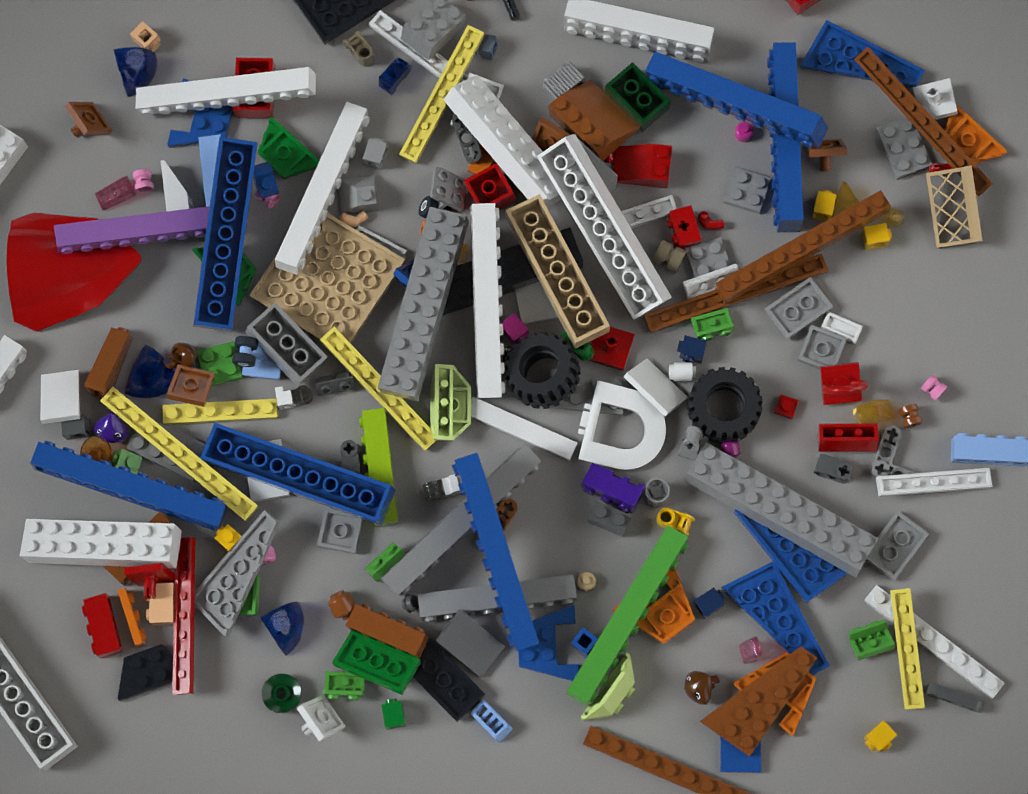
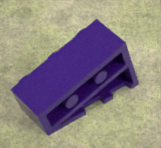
(612, 488)

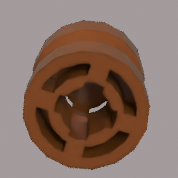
(910, 416)

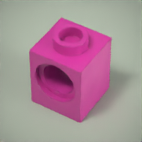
(514, 329)

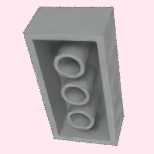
(286, 344)

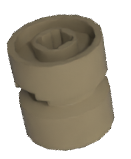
(669, 256)

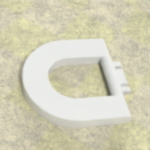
(615, 457)

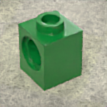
(393, 714)

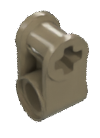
(357, 47)

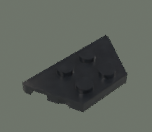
(145, 671)

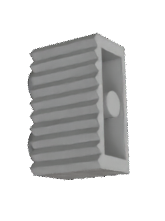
(564, 80)

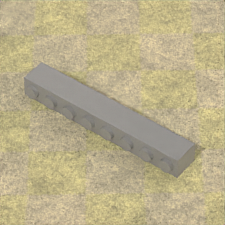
(481, 598)

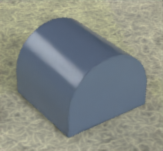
(488, 46)

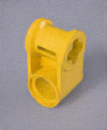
(677, 520)

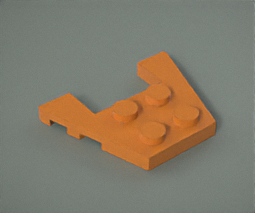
(669, 613)
(797, 700)

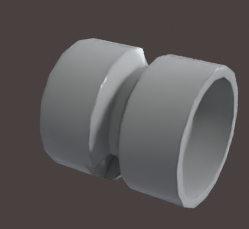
(656, 492)

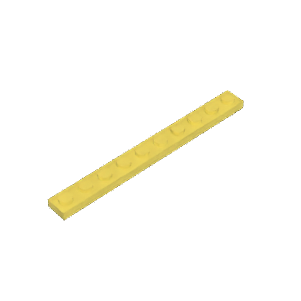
(179, 454)

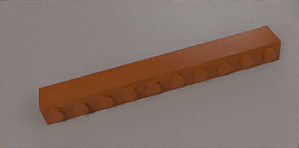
(802, 247)

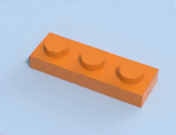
(133, 617)

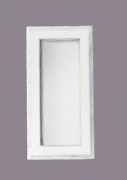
(842, 327)

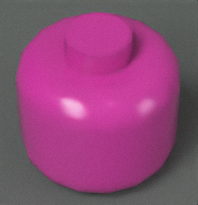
(744, 132)

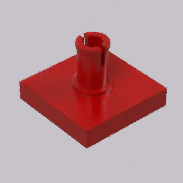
(612, 348)
(149, 576)

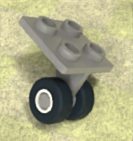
(446, 192)

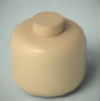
(586, 581)

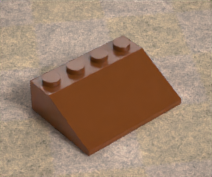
(593, 118)

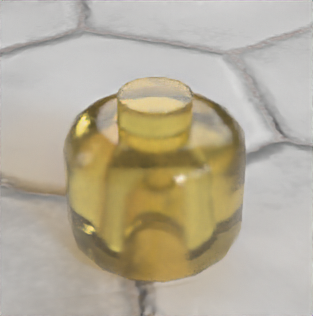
(894, 217)

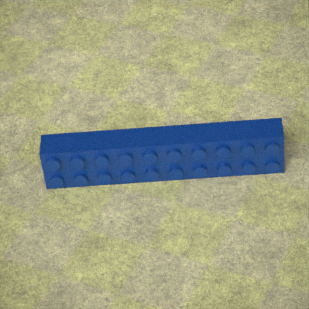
(737, 100)
(786, 153)
(225, 234)
(298, 474)
(128, 486)
(496, 552)

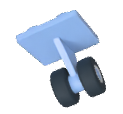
(254, 359)

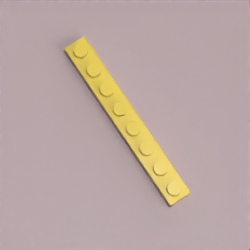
(436, 105)
(370, 378)

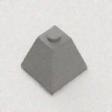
(358, 194)

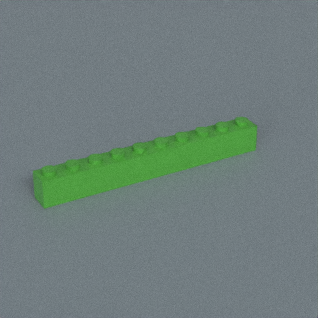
(627, 615)

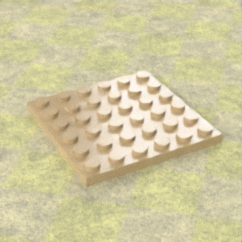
(338, 284)

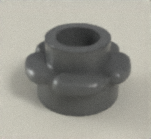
(410, 603)

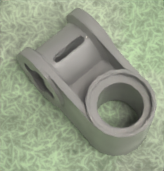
(691, 443)

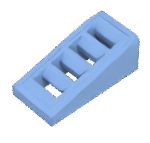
(503, 732)

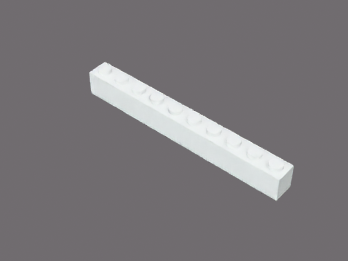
(226, 91)
(322, 188)

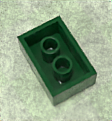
(638, 96)

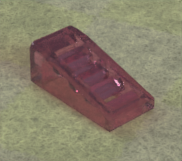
(118, 198)
(750, 650)

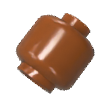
(341, 604)

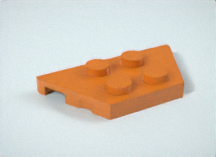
(973, 138)

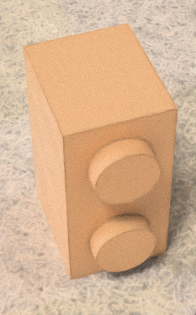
(162, 607)

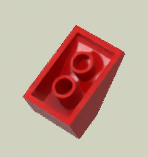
(643, 165)

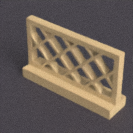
(970, 201)

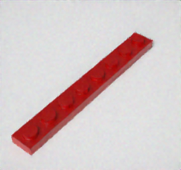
(184, 618)

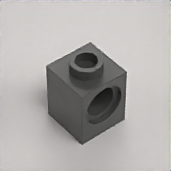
(76, 428)

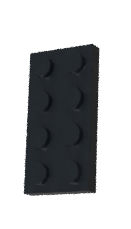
(446, 682)

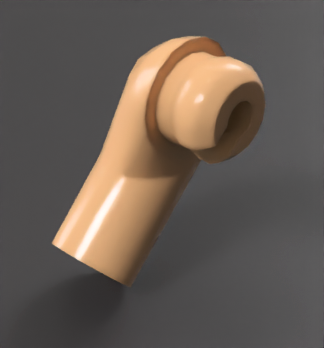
(353, 221)

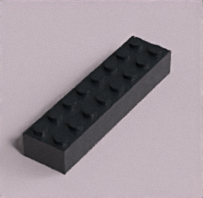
(515, 273)

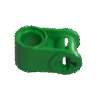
(583, 352)

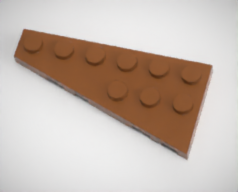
(753, 710)

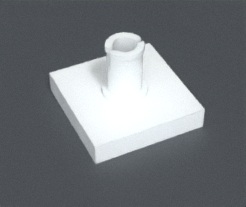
(937, 98)
(320, 718)

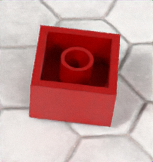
(490, 187)

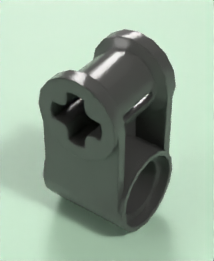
(350, 461)
(831, 468)

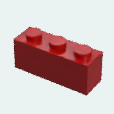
(848, 437)
(102, 626)

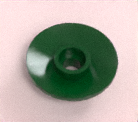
(279, 683)

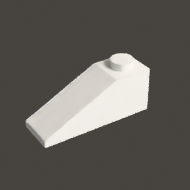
(175, 194)

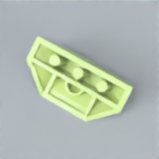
(449, 403)
(613, 693)

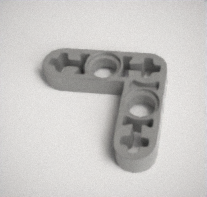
(886, 462)

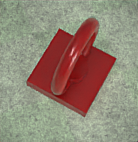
(841, 383)

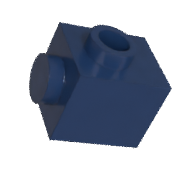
(691, 349)

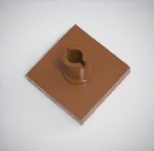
(87, 119)
(547, 134)
(827, 149)
(190, 385)

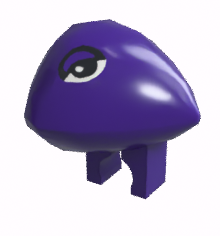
(111, 428)

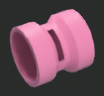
(143, 181)
(270, 201)
(937, 391)

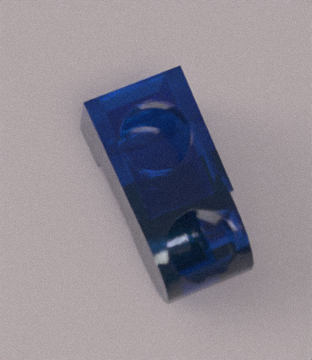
(394, 75)

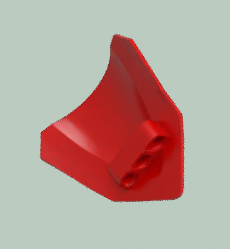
(58, 286)

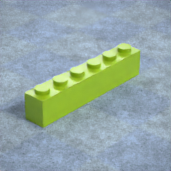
(378, 454)

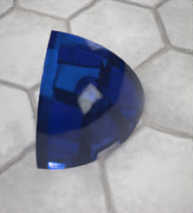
(136, 67)
(149, 375)
(285, 625)

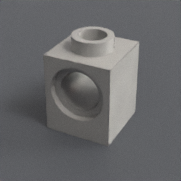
(375, 153)

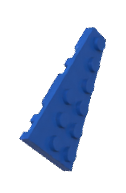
(837, 48)
(803, 569)
(770, 603)

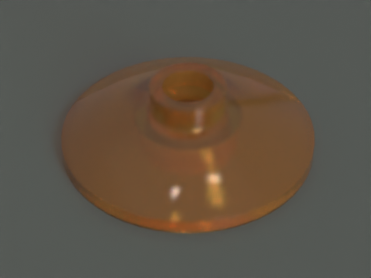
(97, 448)

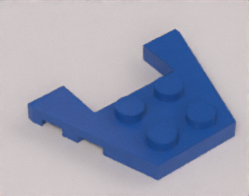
(205, 123)
(543, 656)

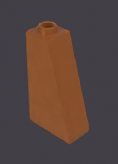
(109, 362)

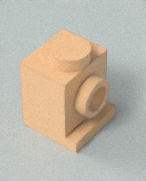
(143, 33)

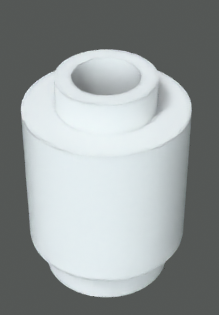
(682, 371)

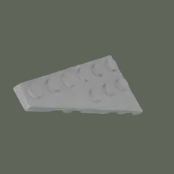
(228, 585)

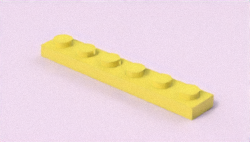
(220, 412)
(907, 648)

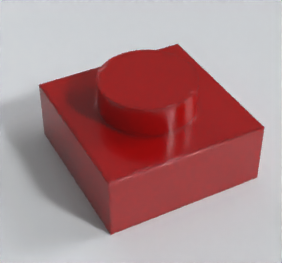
(786, 406)

